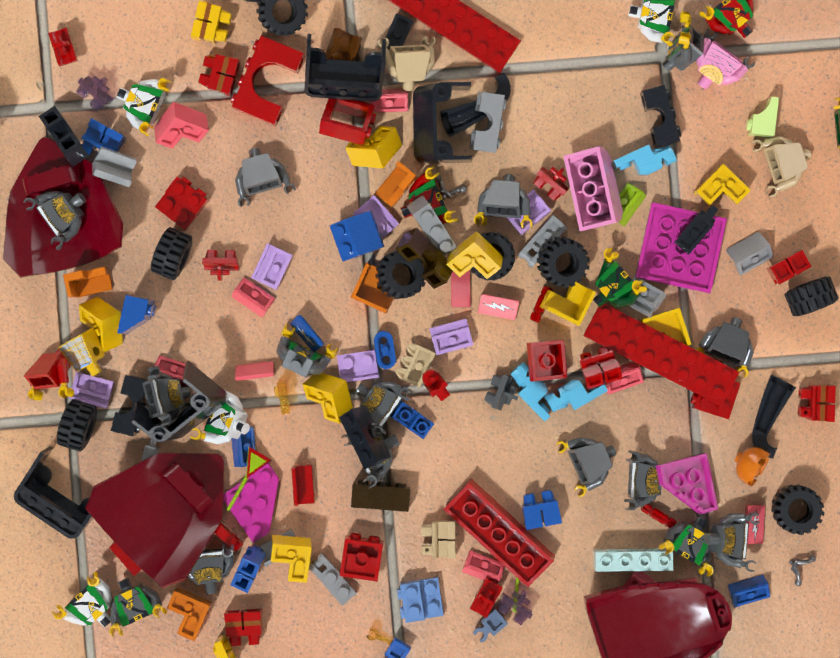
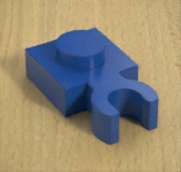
(397, 649)

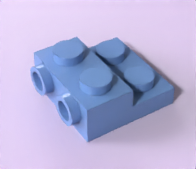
(420, 599)

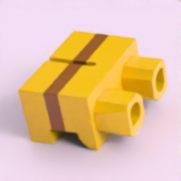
(208, 22)

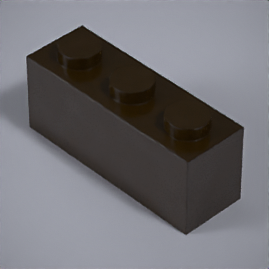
(380, 496)

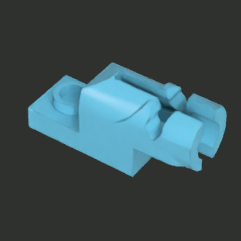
(645, 160)
(531, 391)
(573, 393)

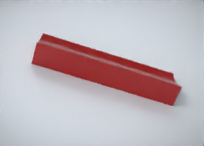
(499, 533)

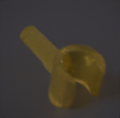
(378, 636)

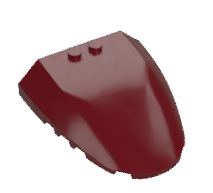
(658, 620)

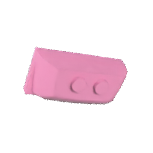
(593, 188)

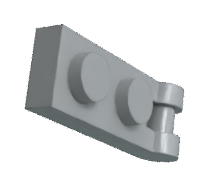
(550, 230)
(331, 578)

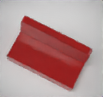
(302, 484)

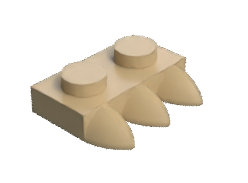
(416, 365)

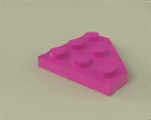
(690, 482)
(255, 502)

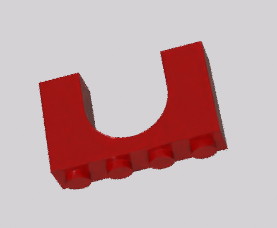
(265, 54)

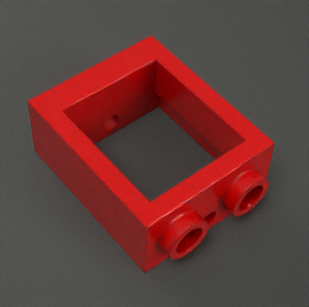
(346, 131)

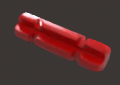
(536, 315)
(658, 515)

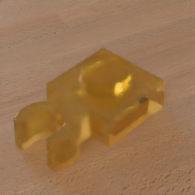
(281, 393)

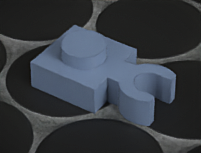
(492, 624)

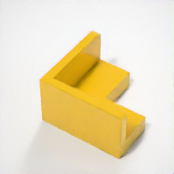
(376, 150)
(722, 181)
(477, 253)
(572, 306)
(104, 320)
(671, 323)
(330, 393)
(295, 552)

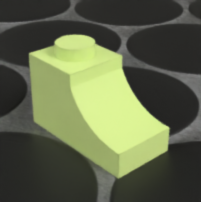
(764, 123)

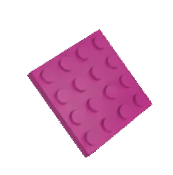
(666, 262)

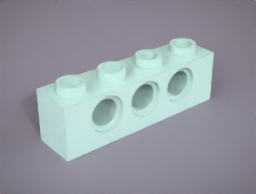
(632, 560)

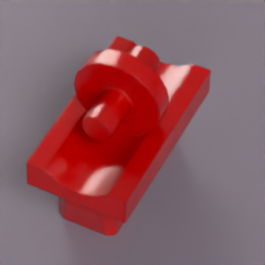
(63, 47)
(545, 176)
(220, 266)
(435, 384)
(486, 597)

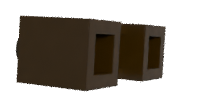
(416, 245)

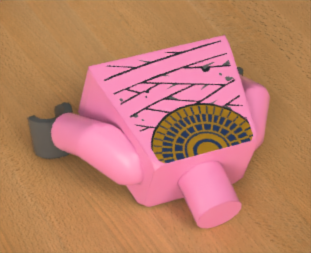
(719, 64)

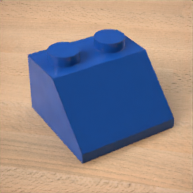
(357, 236)
(135, 313)

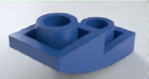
(412, 419)

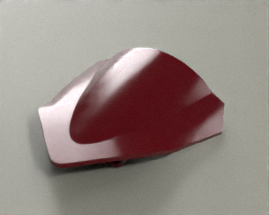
(28, 234)
(162, 511)

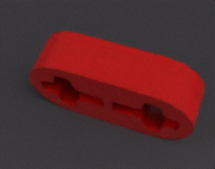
(228, 537)

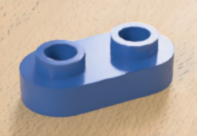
(384, 350)

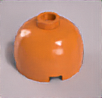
(751, 464)

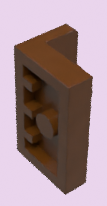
(343, 46)

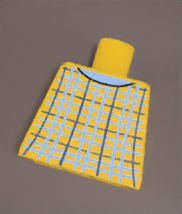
(84, 352)

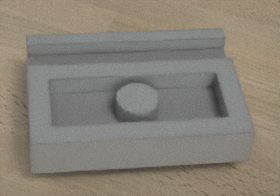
(649, 300)

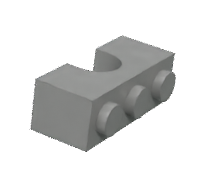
(492, 106)
(431, 225)

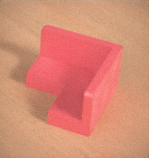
(178, 123)

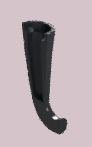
(464, 116)
(771, 405)

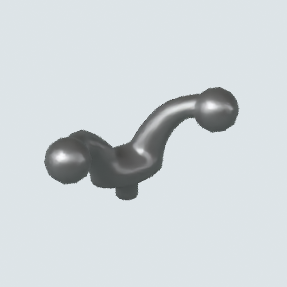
(445, 194)
(798, 582)

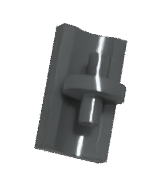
(504, 393)

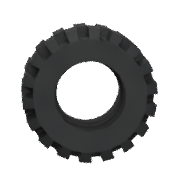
(282, 28)
(507, 252)
(171, 253)
(577, 264)
(388, 283)
(811, 296)
(76, 425)
(813, 513)

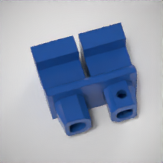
(101, 136)
(532, 511)
(248, 568)

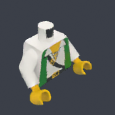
(654, 19)
(144, 102)
(225, 423)
(88, 604)

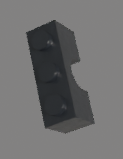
(658, 100)
(63, 136)
(133, 388)
(356, 426)

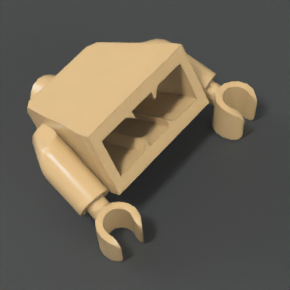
(410, 62)
(785, 161)

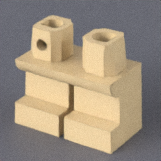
(442, 539)

